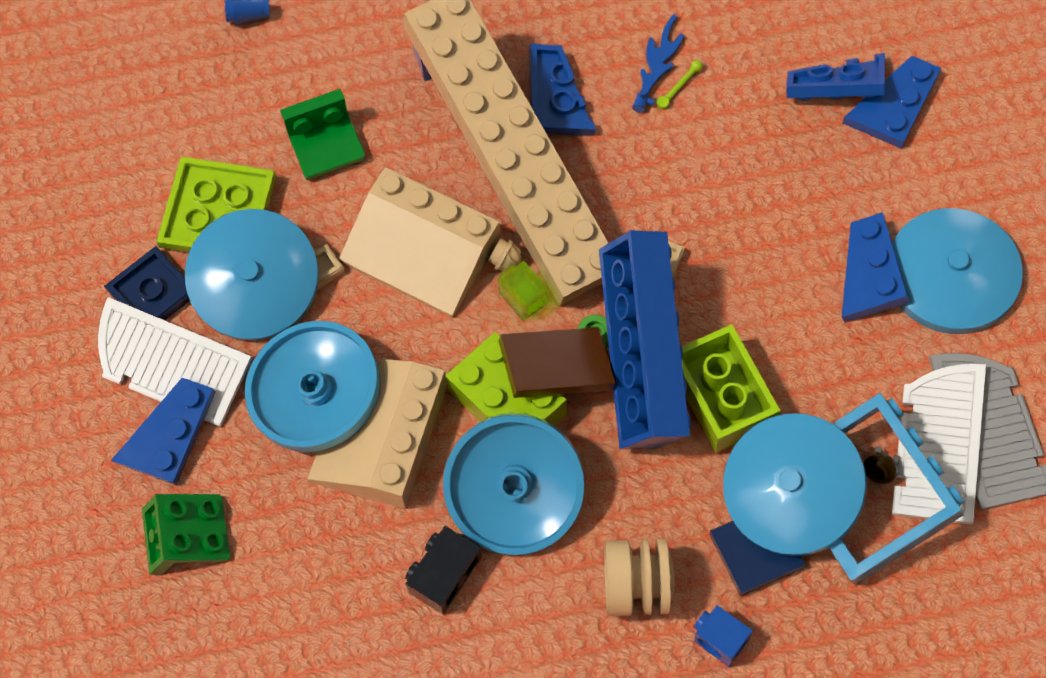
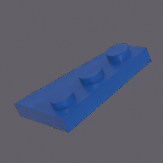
(851, 79)
(555, 93)
(894, 114)
(872, 270)
(168, 433)

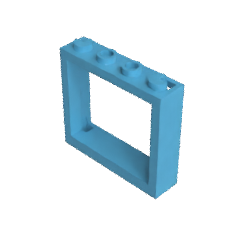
(931, 470)

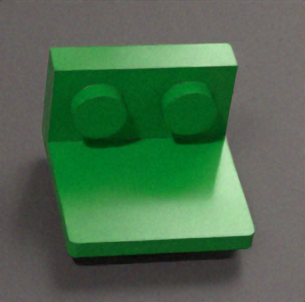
(322, 134)
(184, 530)

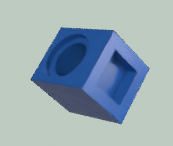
(721, 635)

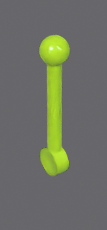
(663, 101)

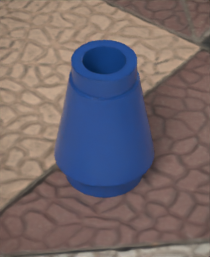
(246, 10)

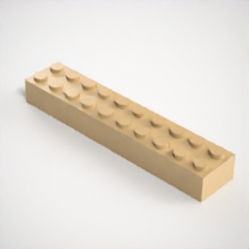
(509, 144)

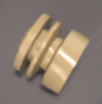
(637, 577)

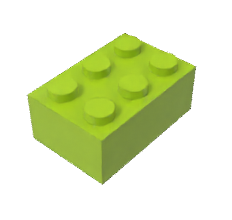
(725, 387)
(485, 389)

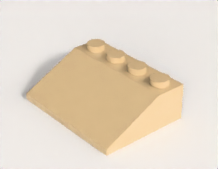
(420, 242)
(390, 446)

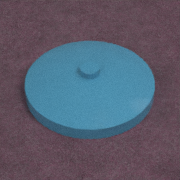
(957, 270)
(251, 274)
(312, 386)
(513, 484)
(795, 484)

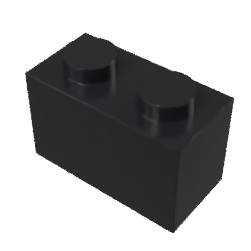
(442, 569)

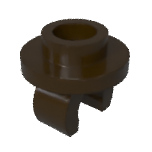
(881, 467)

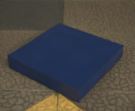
(150, 285)
(749, 563)

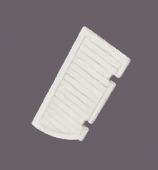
(162, 353)
(949, 423)

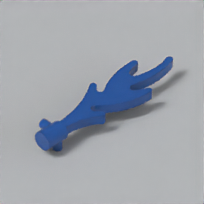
(655, 60)

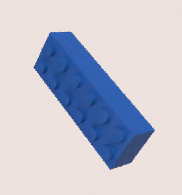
(644, 340)

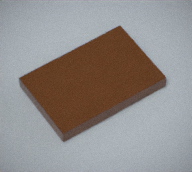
(556, 362)

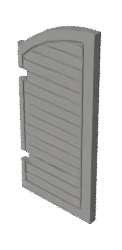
(1007, 437)

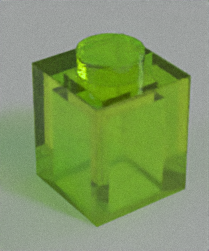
(523, 290)

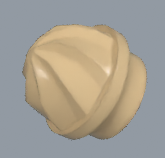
(505, 255)

